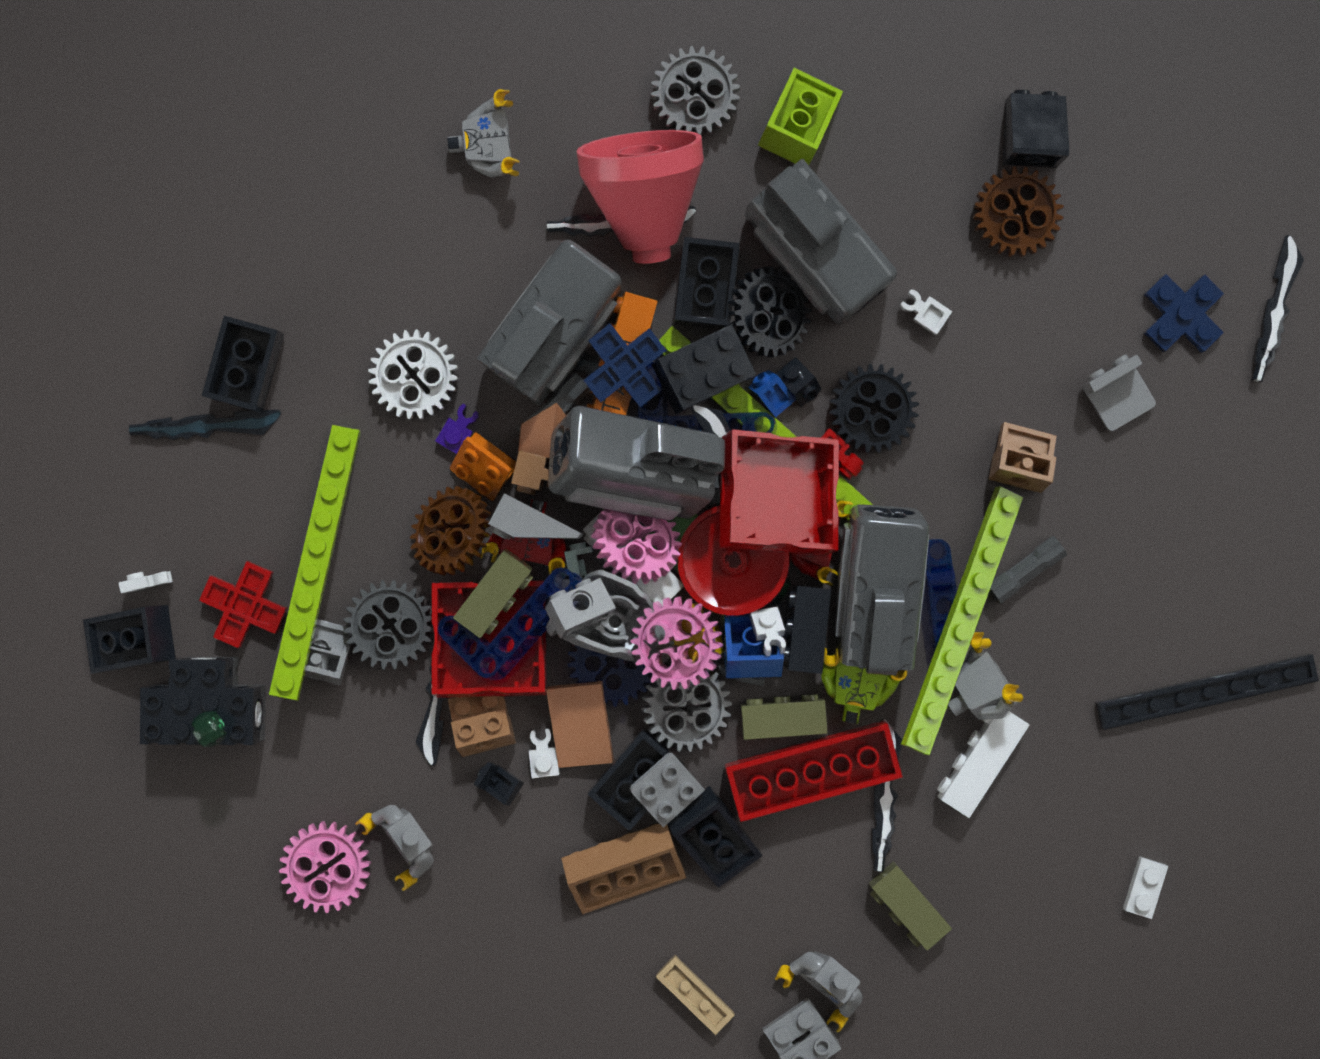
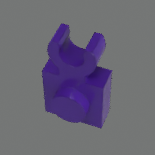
(455, 432)

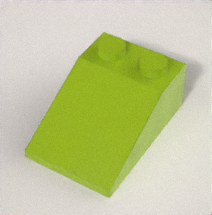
(800, 117)

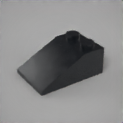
(129, 639)
(714, 837)

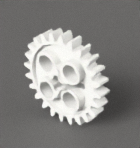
(395, 390)

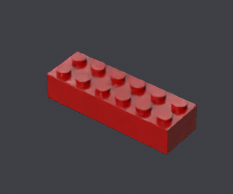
(813, 770)

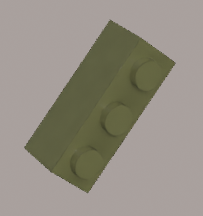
(494, 594)
(783, 717)
(909, 907)

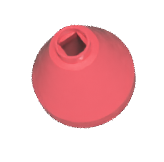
(643, 186)

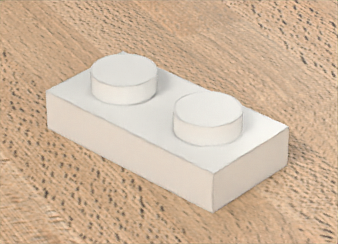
(1145, 887)

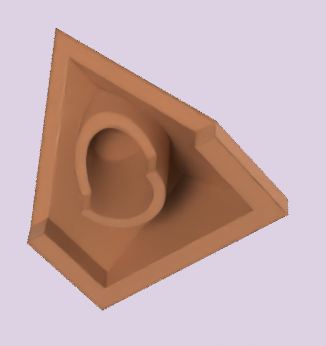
(537, 431)

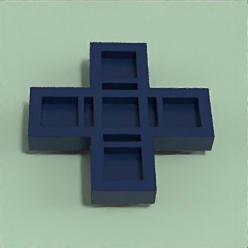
(1183, 313)
(624, 365)

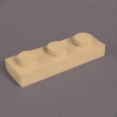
(695, 994)

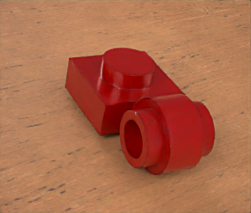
(850, 465)

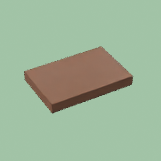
(580, 724)

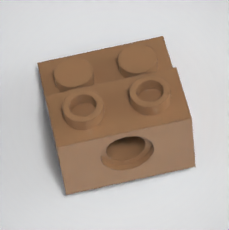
(1024, 458)
(530, 473)
(480, 724)

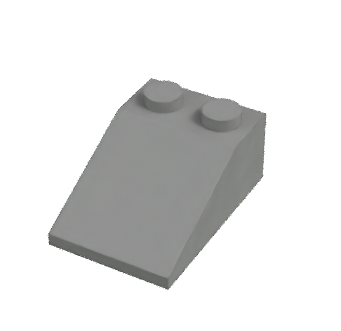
(523, 521)

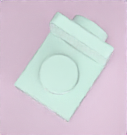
(571, 556)

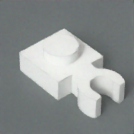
(930, 313)
(138, 581)
(769, 627)
(543, 758)

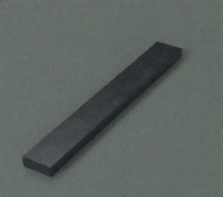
(1207, 691)

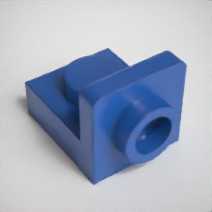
(772, 392)

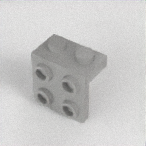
(1119, 392)
(666, 789)

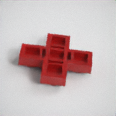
(243, 604)

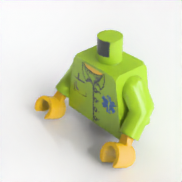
(856, 687)

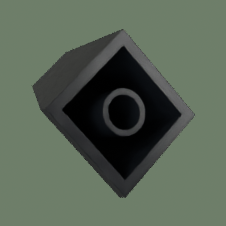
(1035, 129)

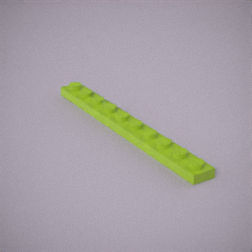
(739, 401)
(314, 563)
(962, 621)

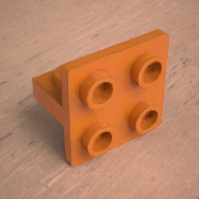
(483, 465)

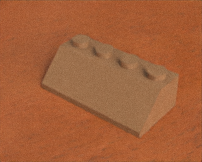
(623, 868)

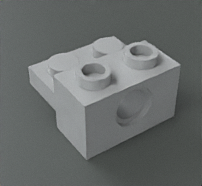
(592, 607)
(326, 664)
(802, 1034)

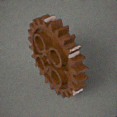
(1042, 204)
(450, 531)

